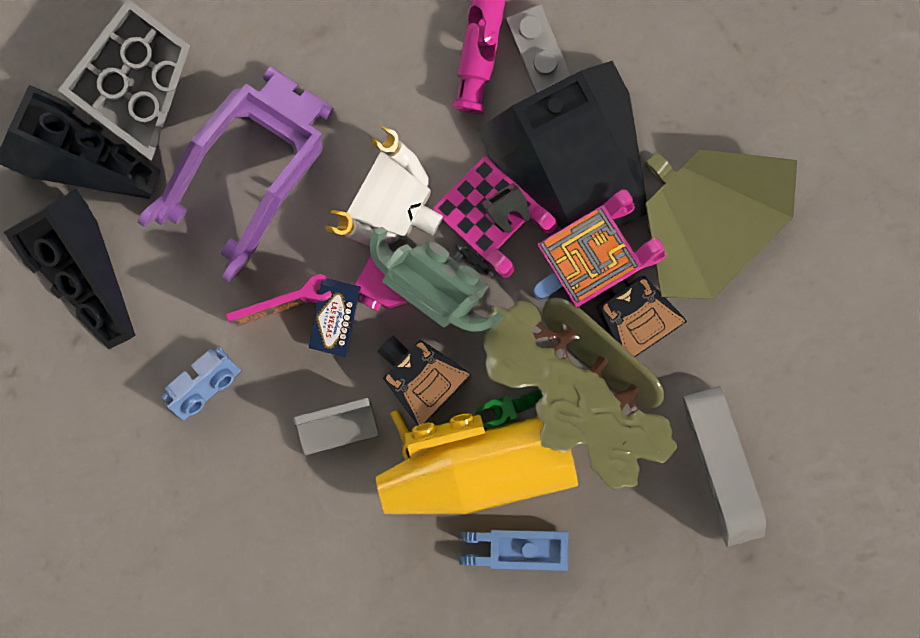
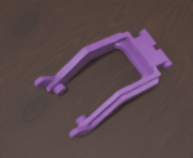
(280, 112)

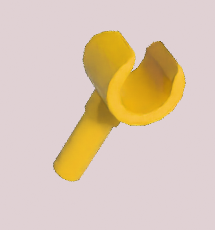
(402, 428)

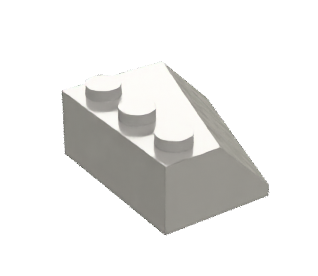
(130, 77)

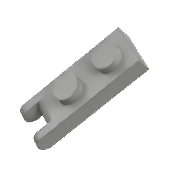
(537, 48)

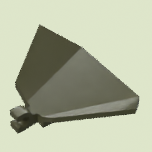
(716, 216)

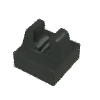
(504, 202)

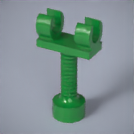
(506, 409)

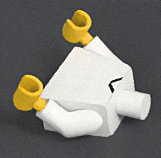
(390, 197)

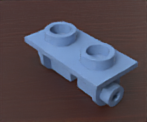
(189, 396)

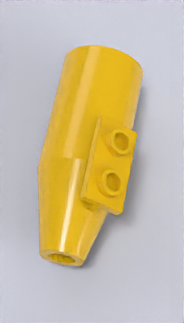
(473, 468)

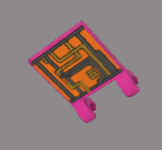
(595, 254)
(306, 294)

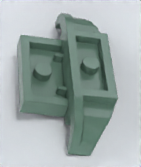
(433, 282)

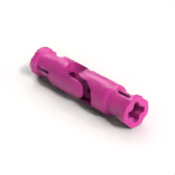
(476, 67)

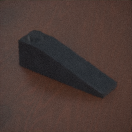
(71, 254)

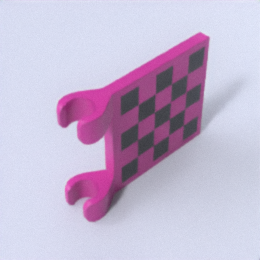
(469, 219)

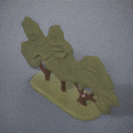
(577, 401)

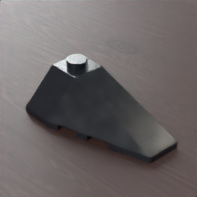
(61, 148)

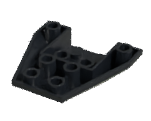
(572, 145)

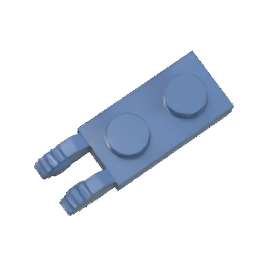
(520, 550)

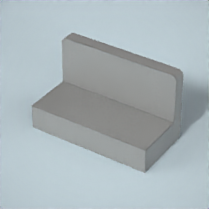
(336, 426)

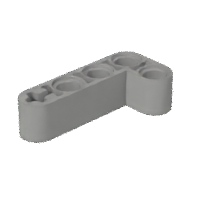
(726, 467)

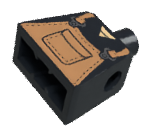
(638, 315)
(421, 377)

